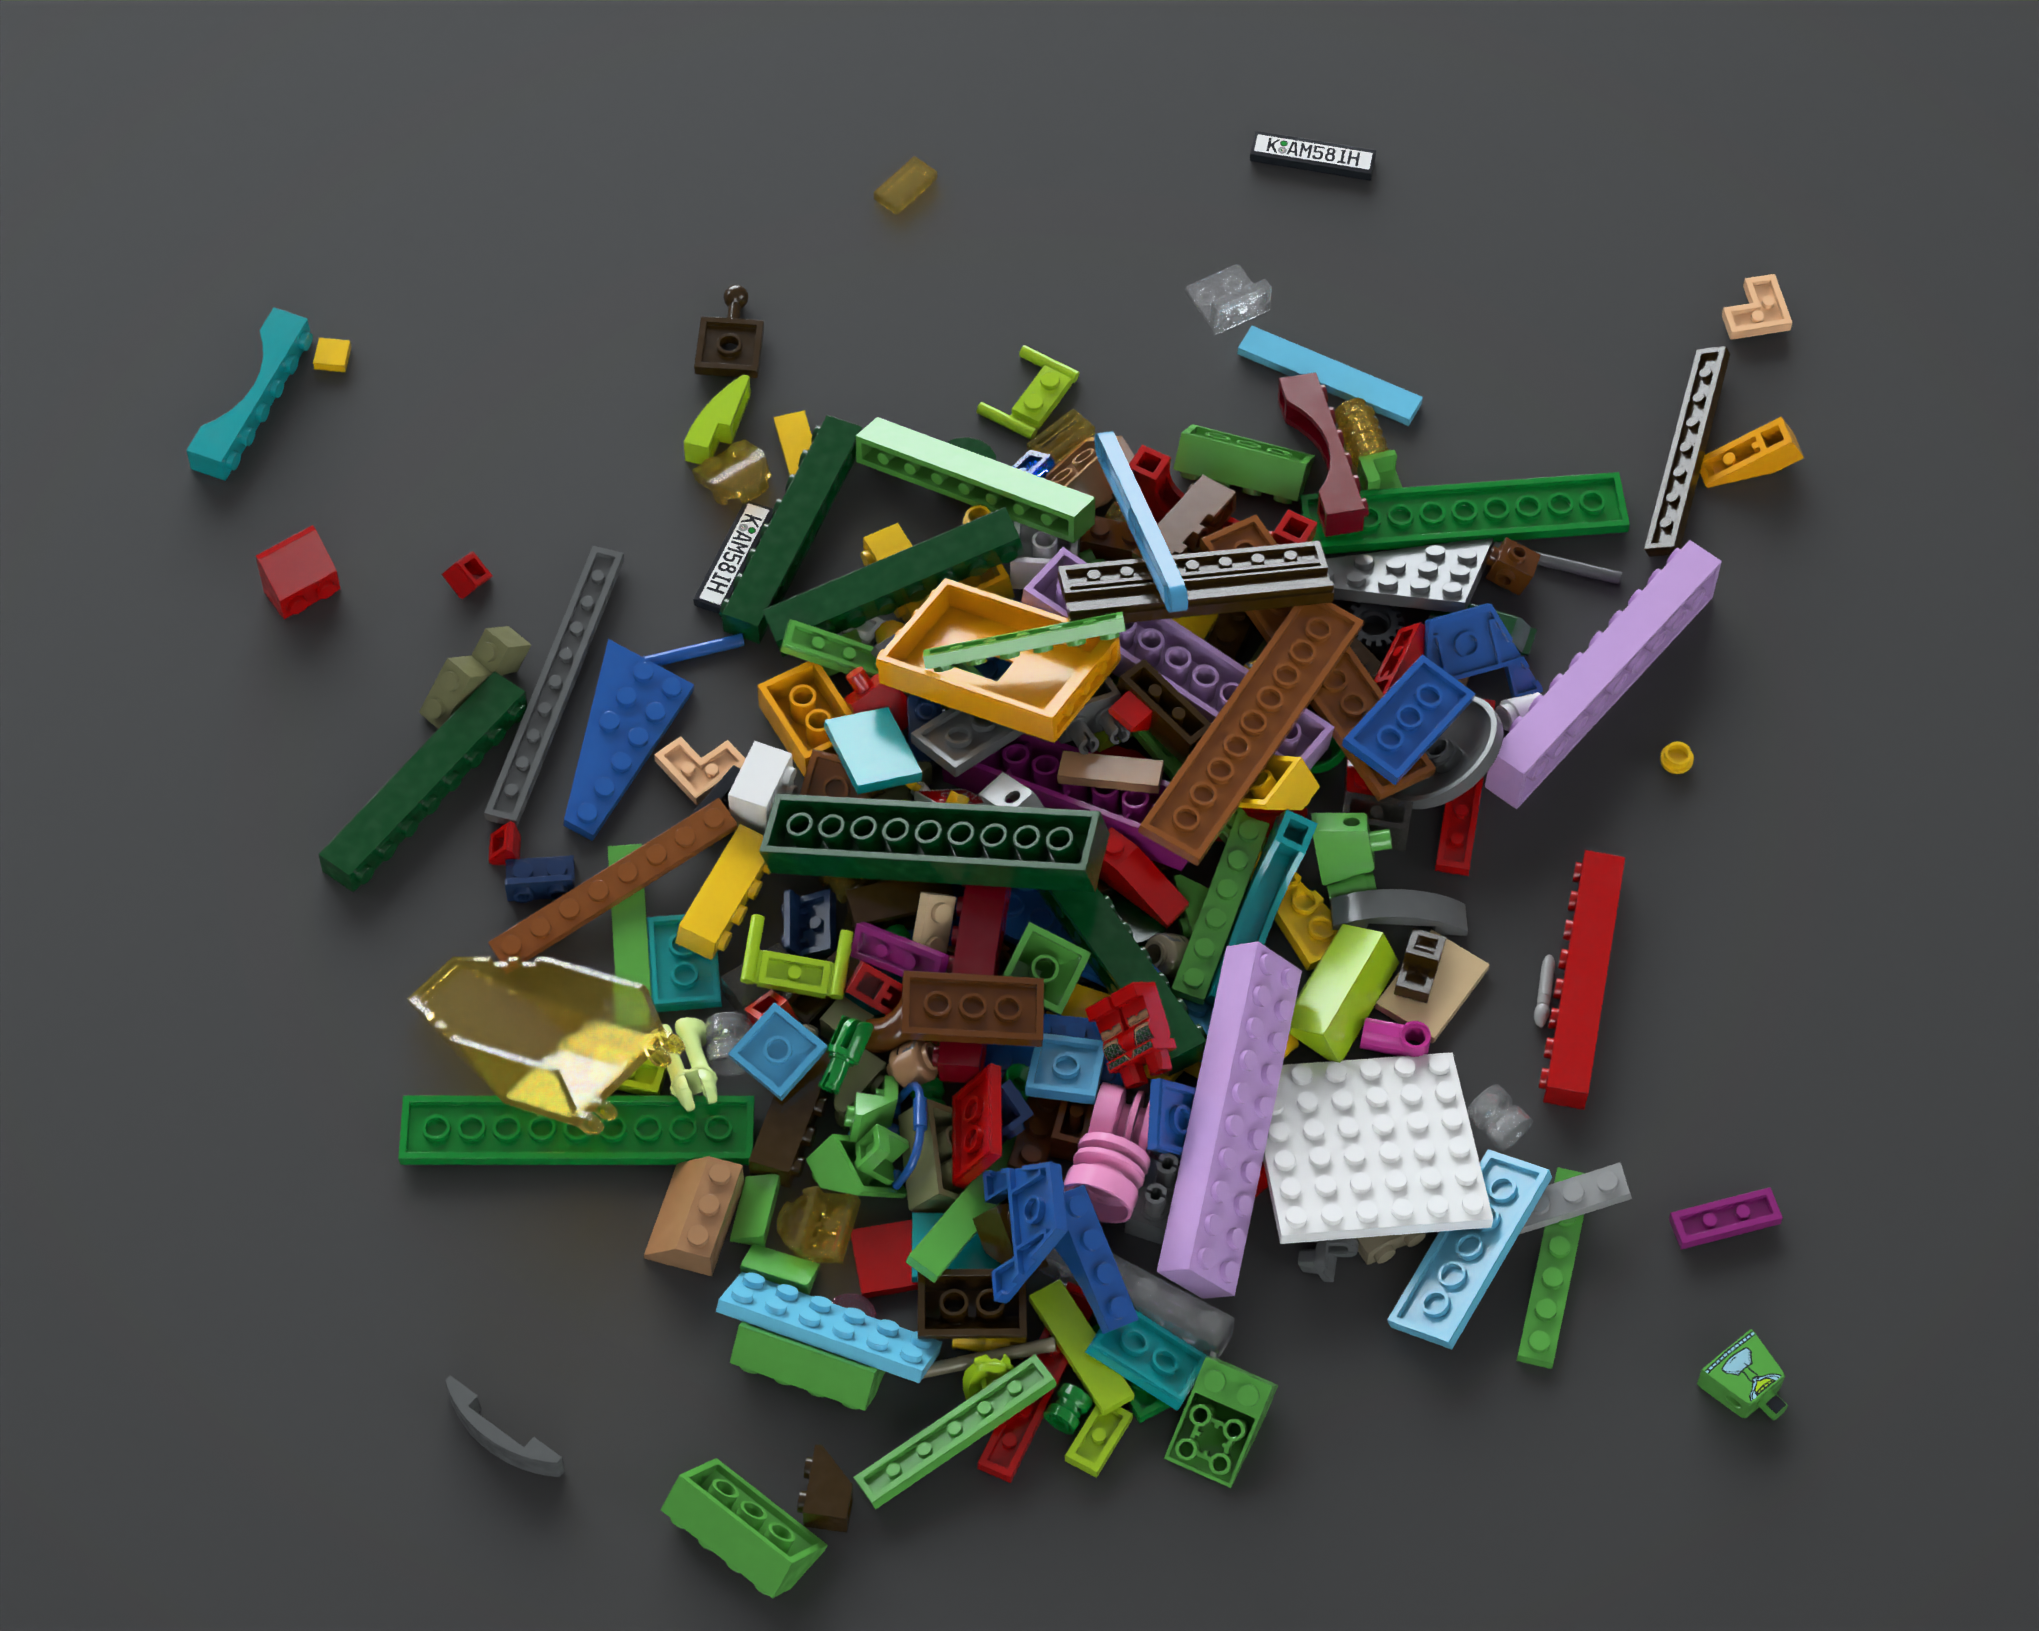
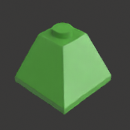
(1048, 957)
(836, 1169)

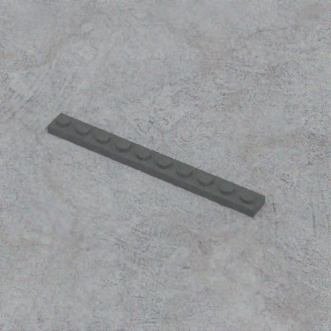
(554, 686)

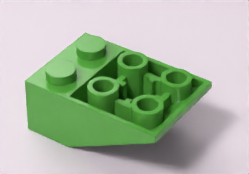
(1220, 1421)

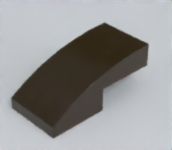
(1420, 965)

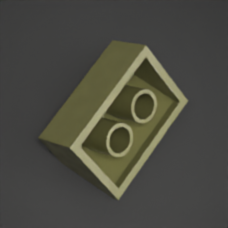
(930, 1183)

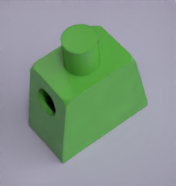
(1346, 845)

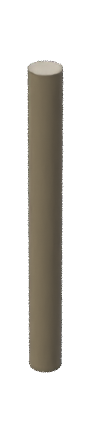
(1013, 1352)

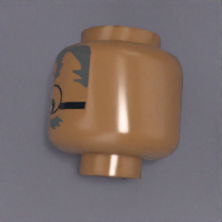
(912, 1063)

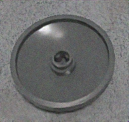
(1460, 757)

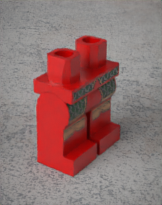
(1134, 1032)

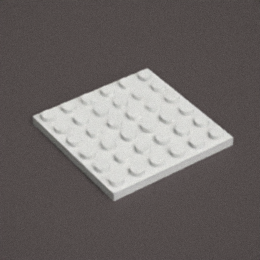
(1373, 1150)

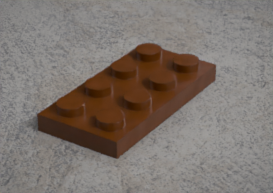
(972, 1008)

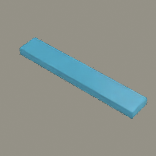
(1338, 378)

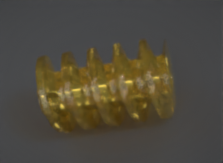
(1360, 429)

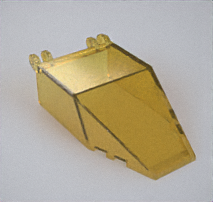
(546, 1032)

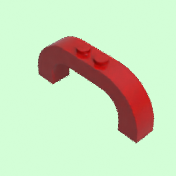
(1161, 494)

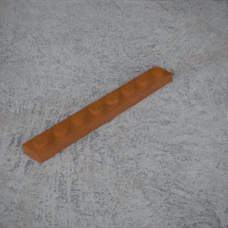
(615, 883)

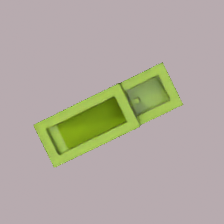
(717, 421)

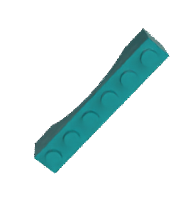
(221, 442)
(1268, 885)

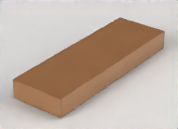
(1110, 772)

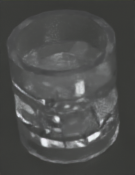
(722, 1034)
(1495, 1113)

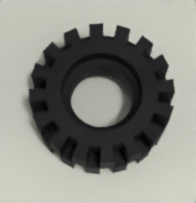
(1383, 615)

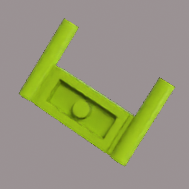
(1039, 397)
(794, 972)

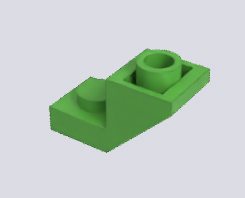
(872, 1109)

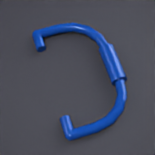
(919, 1126)

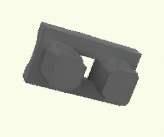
(1324, 1257)

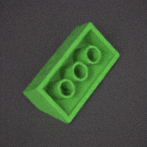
(1243, 463)
(805, 1366)
(742, 1527)

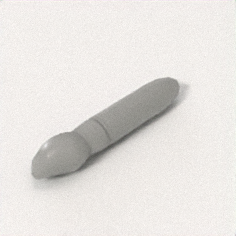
(1542, 1009)

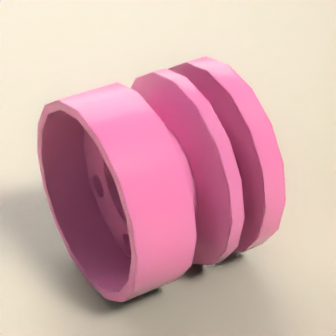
(1121, 1119)
(1111, 1174)

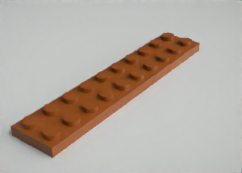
(1348, 689)
(1249, 729)

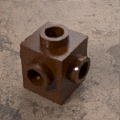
(1511, 565)

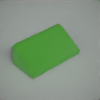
(755, 1209)
(780, 1268)

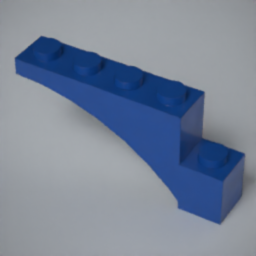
(1093, 1264)

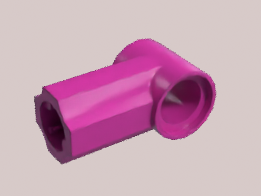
(1393, 1037)

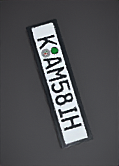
(1313, 155)
(732, 556)

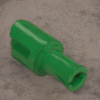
(845, 1051)

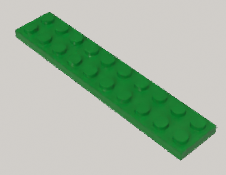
(1482, 511)
(643, 1133)

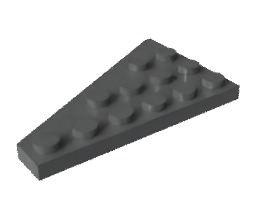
(1414, 577)

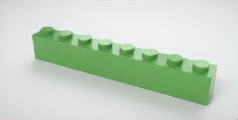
(975, 479)

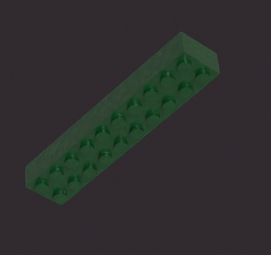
(935, 842)

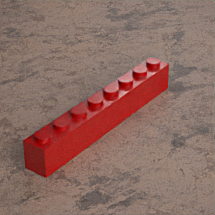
(1583, 981)

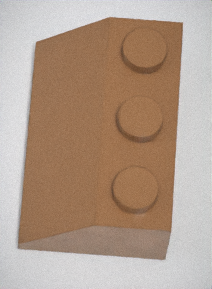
(1083, 472)
(696, 1214)

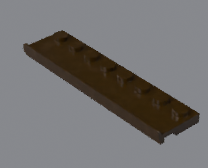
(1213, 579)

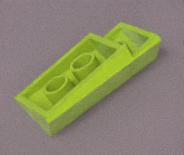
(1343, 991)

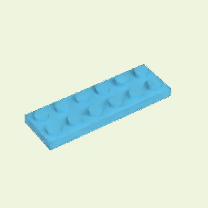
(1466, 1261)
(829, 1326)

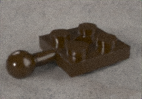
(718, 331)

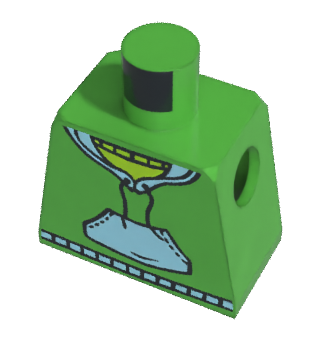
(1745, 1378)

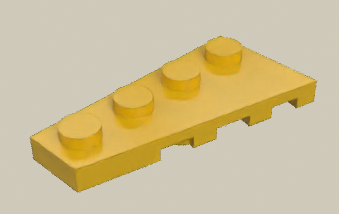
(1304, 921)

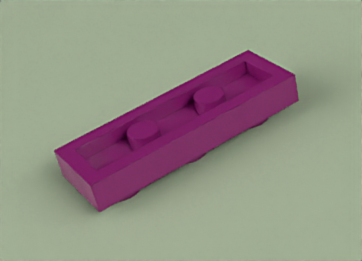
(894, 951)
(1725, 1218)

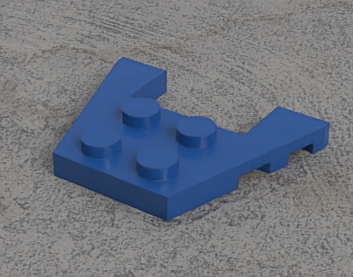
(1477, 643)
(1035, 1217)

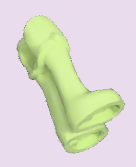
(700, 1077)

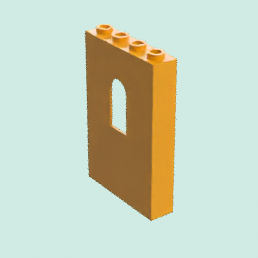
(1034, 695)

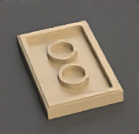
(1454, 982)

